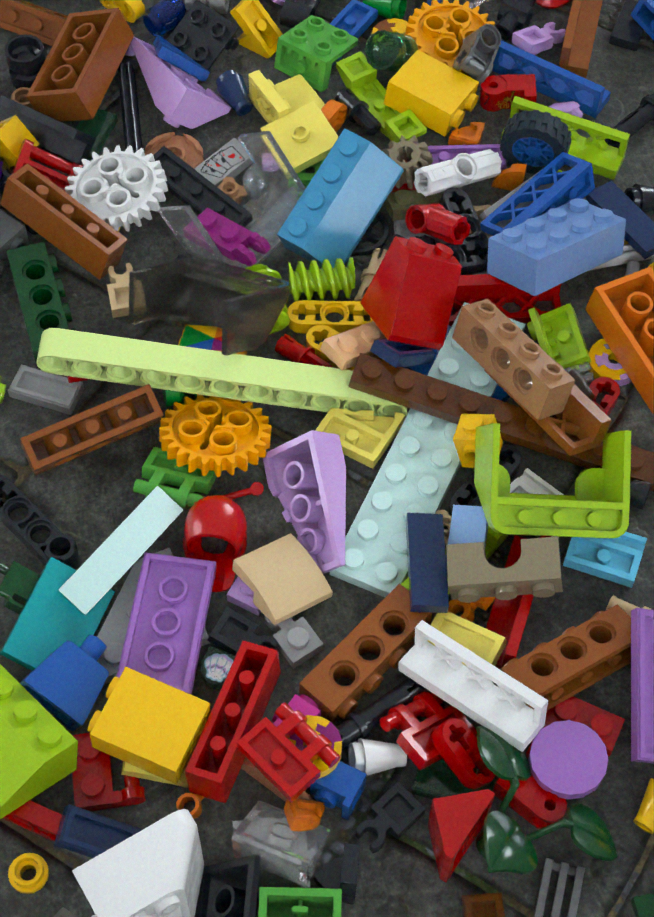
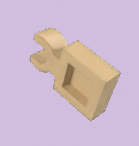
(119, 291)

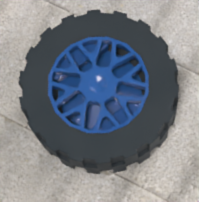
(534, 139)

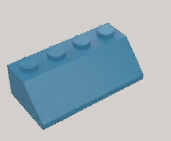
(340, 200)

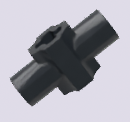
(513, 16)

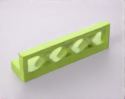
(604, 158)

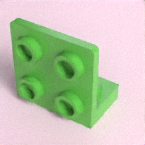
(311, 50)

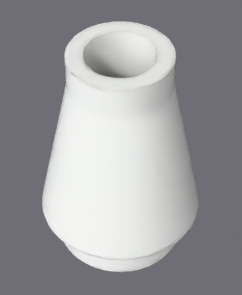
(375, 756)

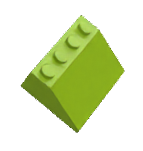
(32, 746)

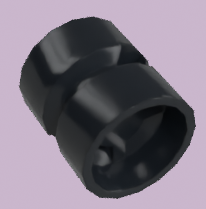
(25, 58)

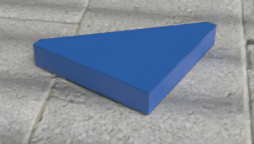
(179, 59)

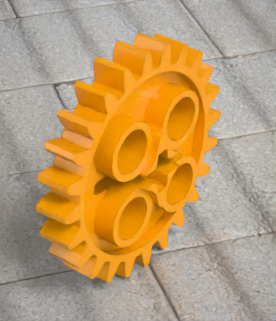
(443, 27)
(214, 434)

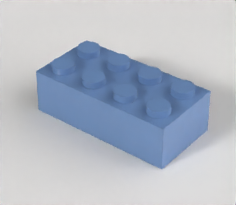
(555, 246)

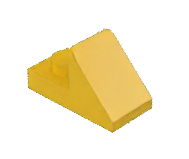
(259, 30)

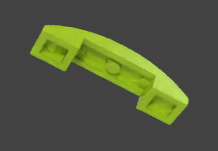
(362, 80)

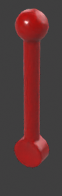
(255, 489)

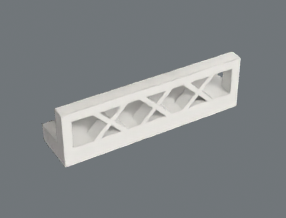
(471, 686)

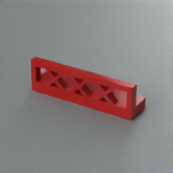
(485, 286)
(510, 616)

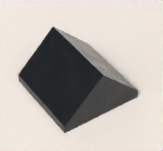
(230, 888)

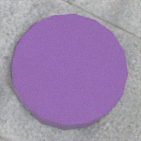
(568, 759)

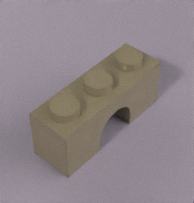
(534, 573)

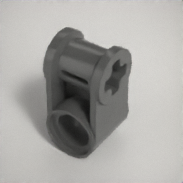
(479, 52)

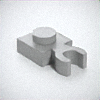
(296, 640)

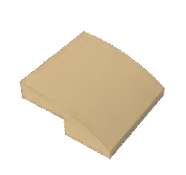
(282, 578)

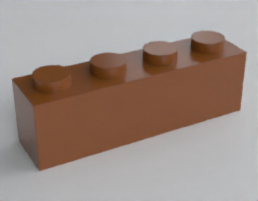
(63, 221)

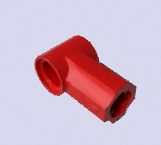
(437, 222)

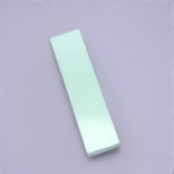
(120, 550)

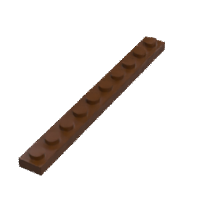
(450, 401)

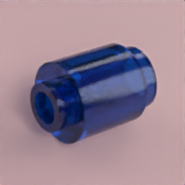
(164, 16)

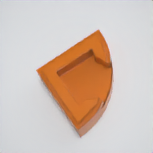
(467, 135)
(510, 177)
(303, 814)

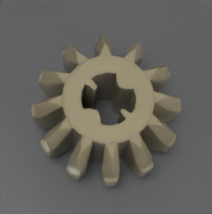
(413, 153)

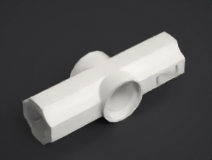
(457, 172)

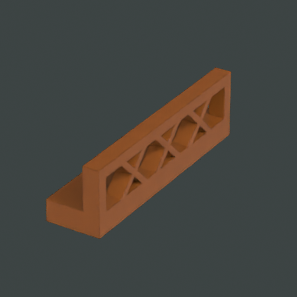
(31, 19)
(580, 36)
(579, 418)

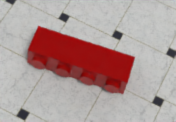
(236, 711)

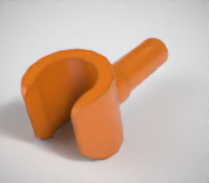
(186, 797)

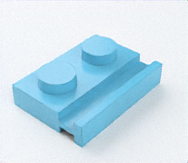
(607, 557)

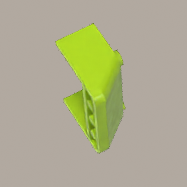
(595, 511)

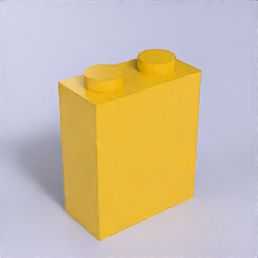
(432, 92)
(149, 724)

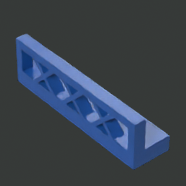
(552, 79)
(567, 186)

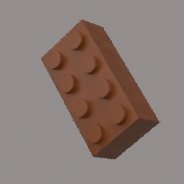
(81, 65)

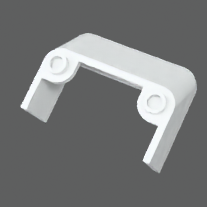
(147, 873)

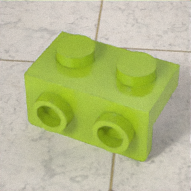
(559, 335)

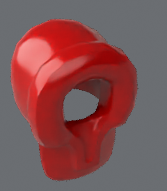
(221, 519)

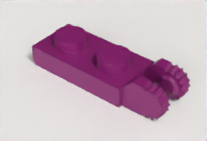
(233, 238)

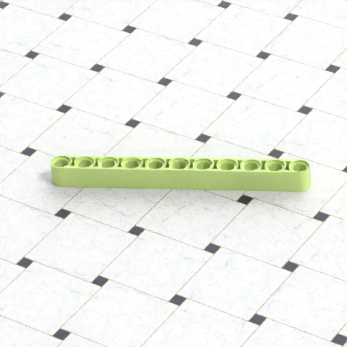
(204, 372)

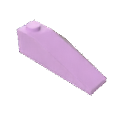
(176, 91)
(311, 486)

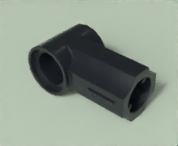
(296, 11)

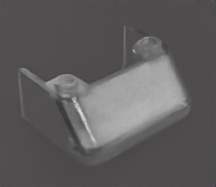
(273, 195)

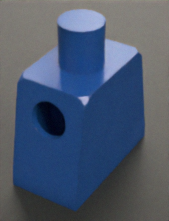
(69, 681)

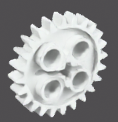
(119, 186)

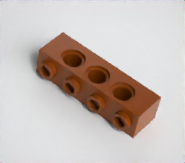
(91, 429)
(576, 657)
(346, 659)

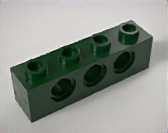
(38, 291)

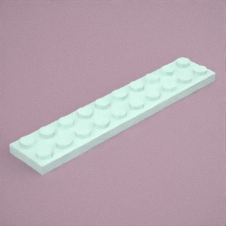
(410, 480)

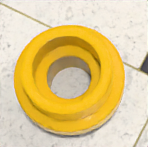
(20, 865)

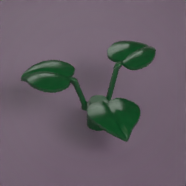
(503, 840)

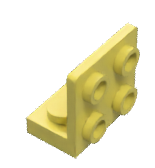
(282, 98)

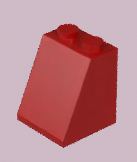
(414, 292)

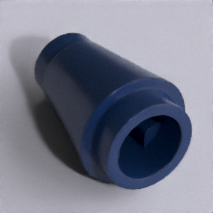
(234, 92)

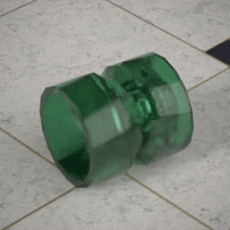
(389, 50)

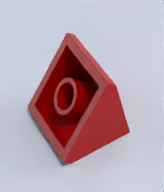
(455, 825)

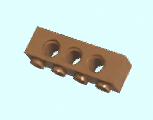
(513, 359)

